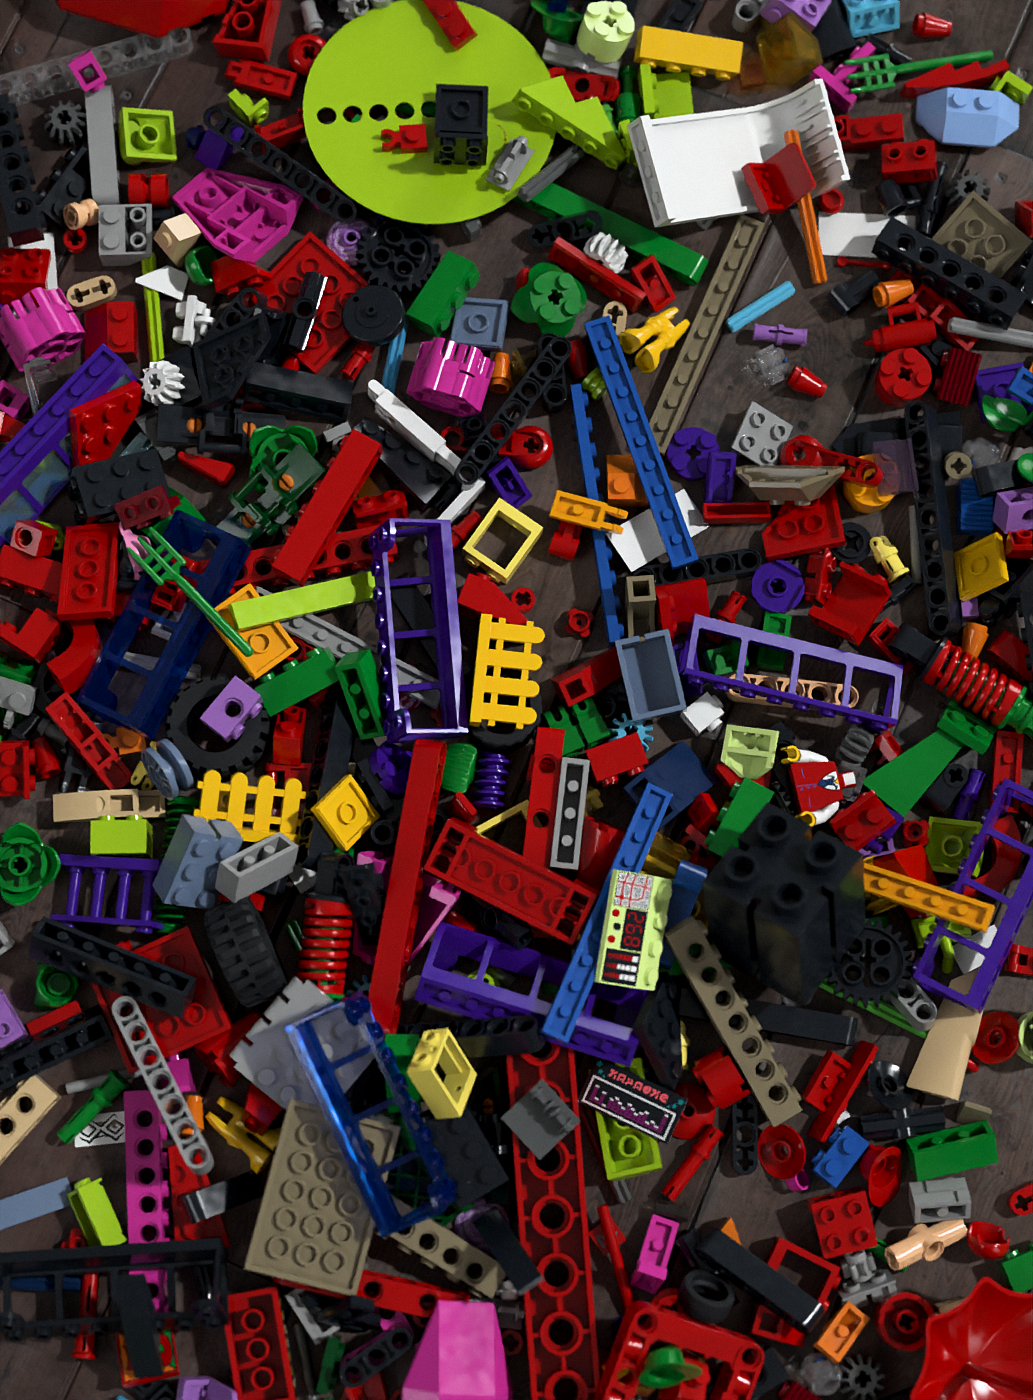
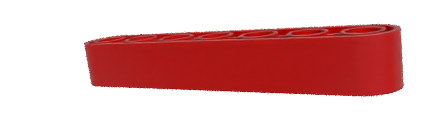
(566, 1243)

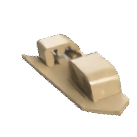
(947, 1046)

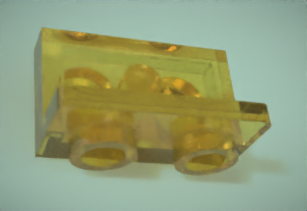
(668, 851)

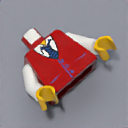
(816, 784)

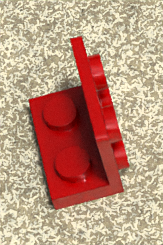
(678, 603)
(843, 1221)

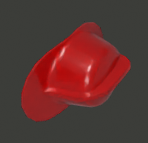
(882, 1172)

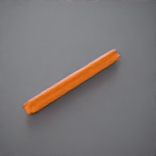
(809, 226)

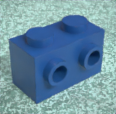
(838, 1156)

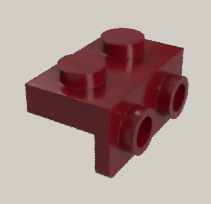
(145, 506)

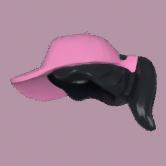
(129, 571)

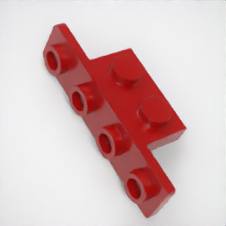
(834, 1085)

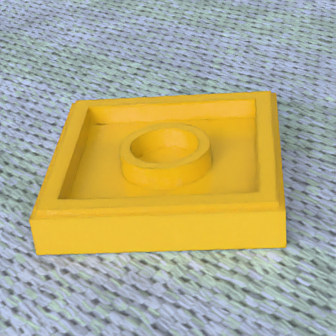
(980, 566)
(345, 812)

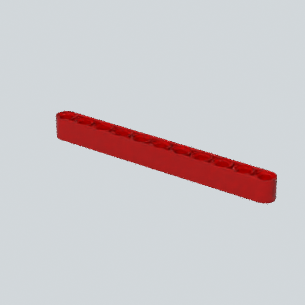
(406, 882)

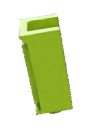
(95, 1214)

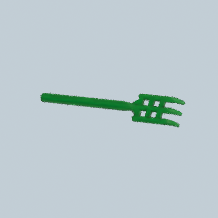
(890, 70)
(173, 574)

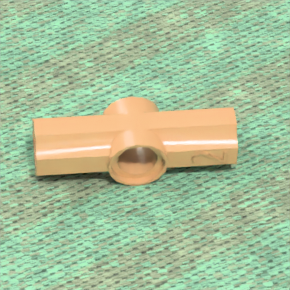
(924, 1243)

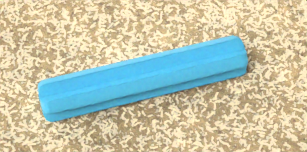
(760, 306)

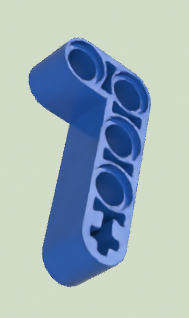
(685, 889)

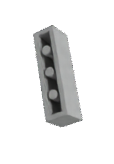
(569, 814)

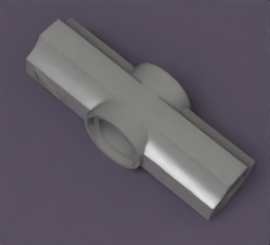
(575, 60)

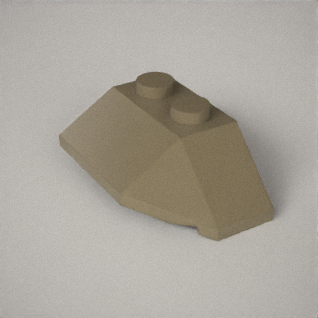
(789, 482)

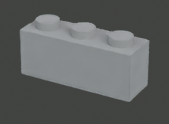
(256, 867)

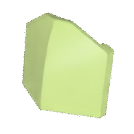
(749, 750)

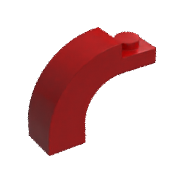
(75, 664)
(1003, 862)

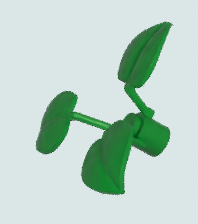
(1006, 417)

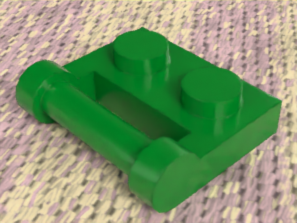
(966, 727)

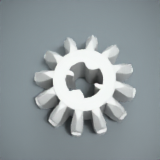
(606, 251)
(161, 383)

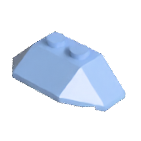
(967, 116)

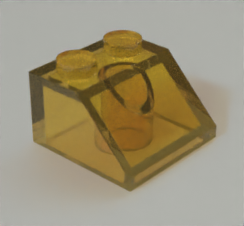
(788, 51)

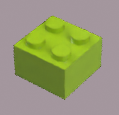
(121, 837)

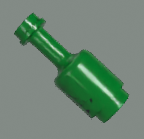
(628, 103)

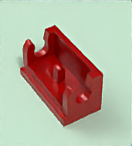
(283, 131)

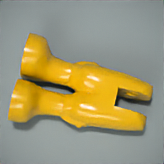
(665, 333)
(237, 1136)

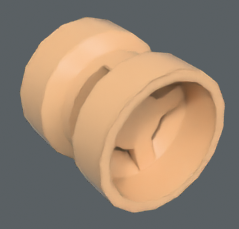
(81, 214)

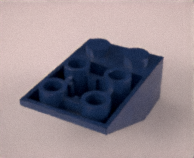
(677, 773)

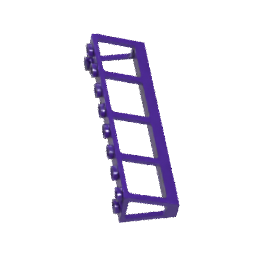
(445, 631)
(874, 723)
(1013, 918)
(481, 1000)

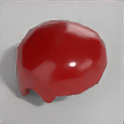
(987, 1240)

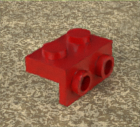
(376, 510)

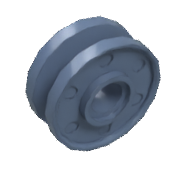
(167, 769)

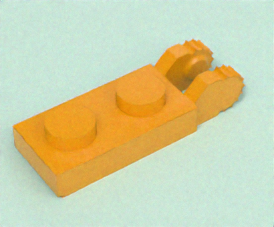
(585, 512)

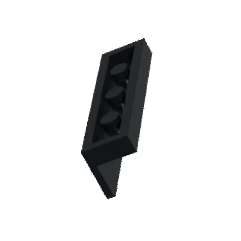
(298, 392)

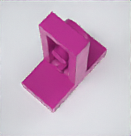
(836, 83)
(654, 1255)

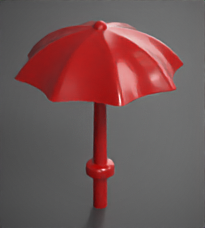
(980, 1348)

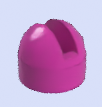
(799, 1182)

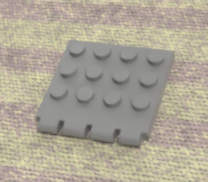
(272, 1059)

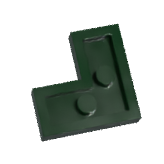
(333, 1353)

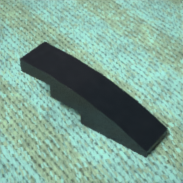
(508, 1250)
(139, 1325)

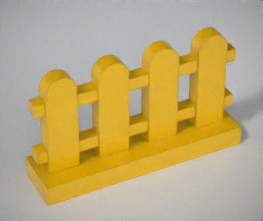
(498, 685)
(263, 803)

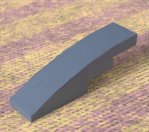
(34, 1203)

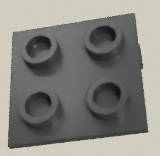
(540, 1119)

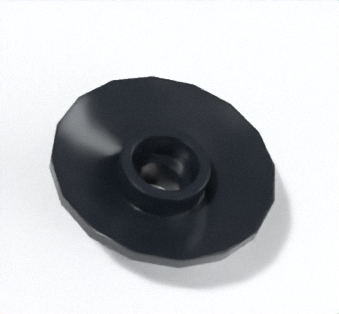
(889, 1085)

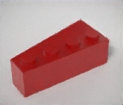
(248, 29)

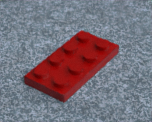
(89, 571)

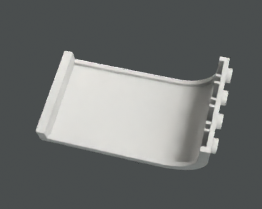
(696, 160)

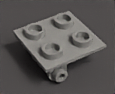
(761, 436)

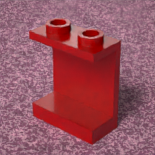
(852, 604)

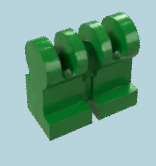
(589, 729)

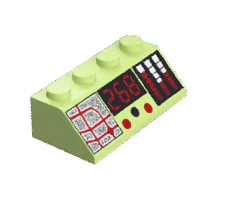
(633, 930)

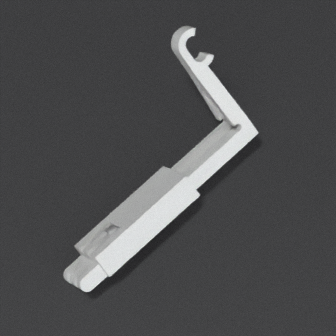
(425, 441)

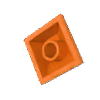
(623, 483)

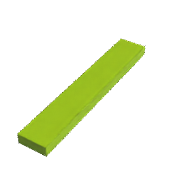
(302, 601)

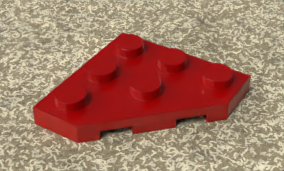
(103, 422)
(805, 528)

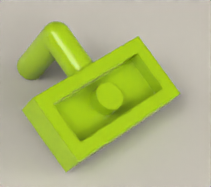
(920, 930)

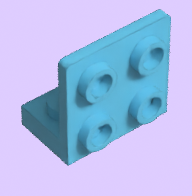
(871, 16)

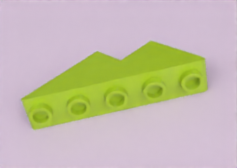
(579, 122)

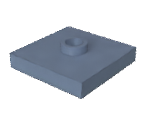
(481, 324)

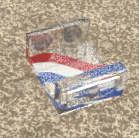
(37, 372)

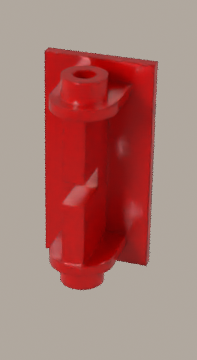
(822, 566)

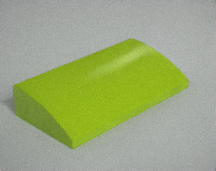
(624, 1149)

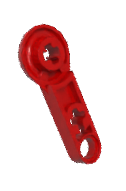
(297, 59)
(515, 445)
(820, 456)

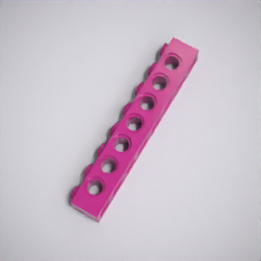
(134, 1104)

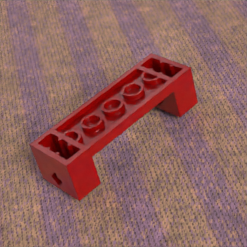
(37, 637)
(511, 881)

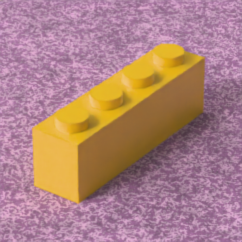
(688, 52)

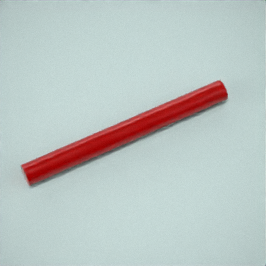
(615, 1255)

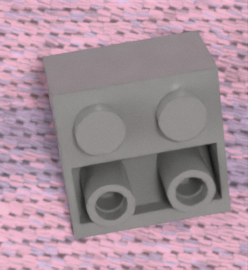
(125, 233)

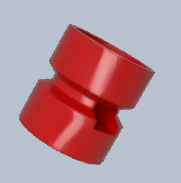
(149, 190)

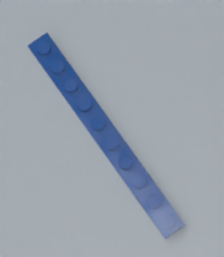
(641, 443)
(591, 478)
(583, 964)

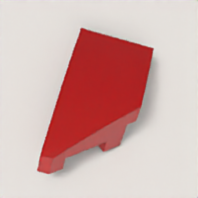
(370, 1390)

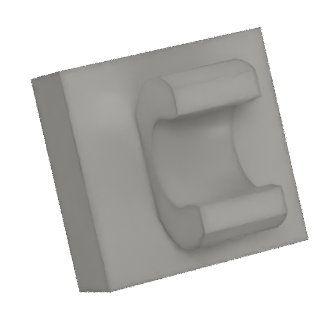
(336, 434)

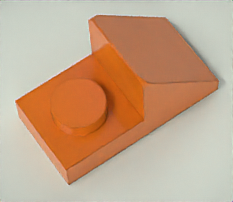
(841, 1332)

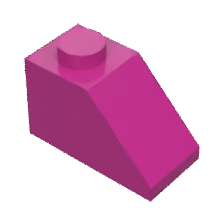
(182, 1072)

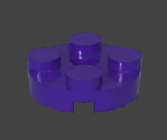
(685, 440)
(773, 572)
(392, 766)

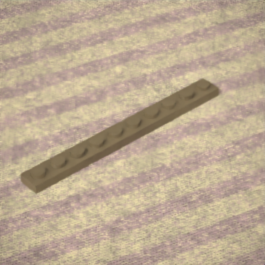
(704, 330)

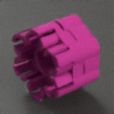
(45, 332)
(448, 382)

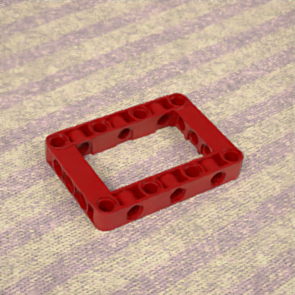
(633, 1340)

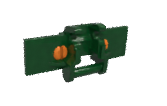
(278, 503)

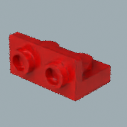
(15, 768)
(862, 821)

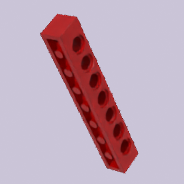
(331, 565)

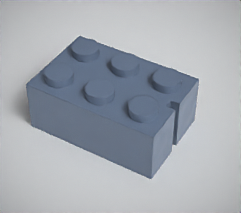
(651, 676)
(193, 861)

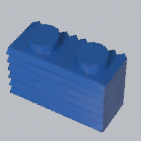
(973, 513)

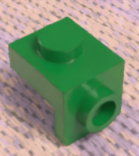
(723, 659)

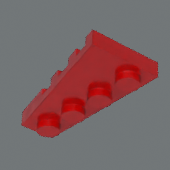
(186, 1182)

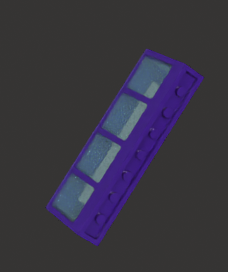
(40, 455)

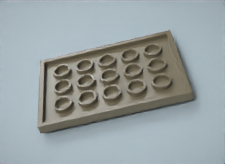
(311, 1211)

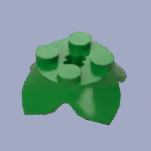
(533, 305)
(270, 440)
(43, 864)

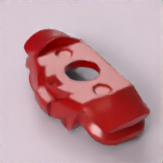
(603, 87)

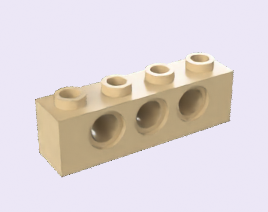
(23, 1123)

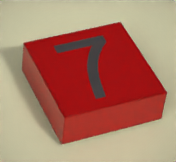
(598, 1237)

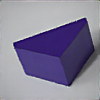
(508, 483)

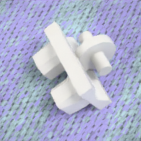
(196, 321)

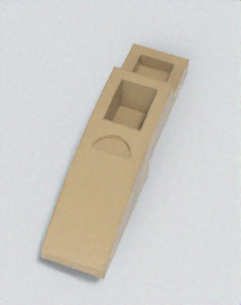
(117, 803)

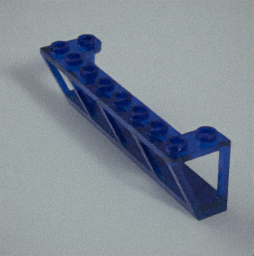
(187, 635)
(345, 1123)

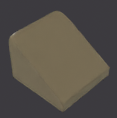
(971, 1112)

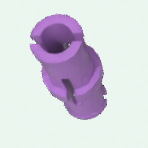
(780, 334)

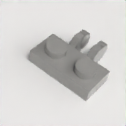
(16, 698)

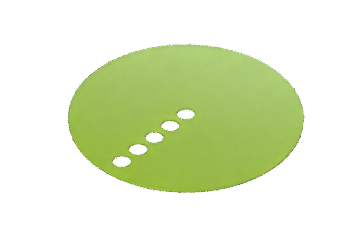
(399, 59)

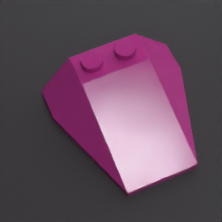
(239, 212)
(460, 1356)

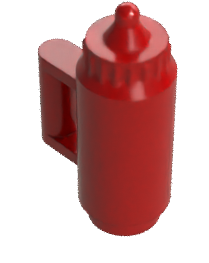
(904, 334)

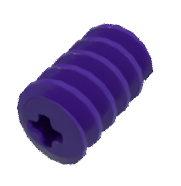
(490, 781)

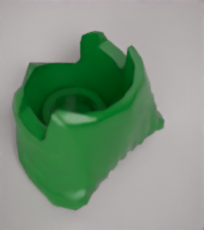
(459, 767)
(53, 987)

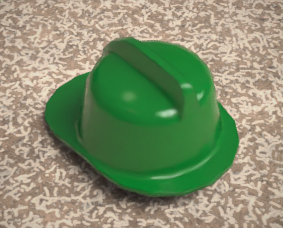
(557, 25)
(667, 1368)

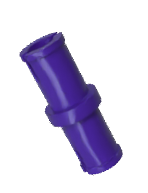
(968, 795)

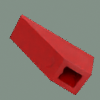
(587, 678)

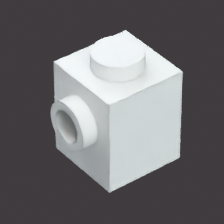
(703, 714)

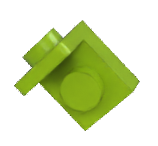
(1012, 87)
(246, 109)

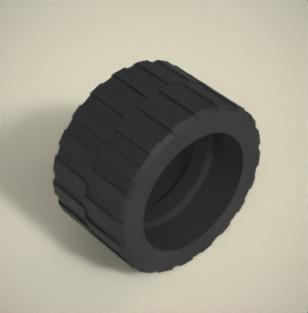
(503, 742)

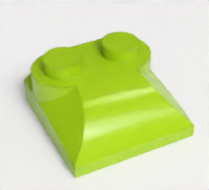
(146, 136)
(950, 844)

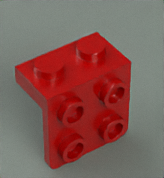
(779, 180)
(21, 272)

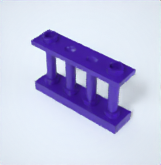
(101, 866)

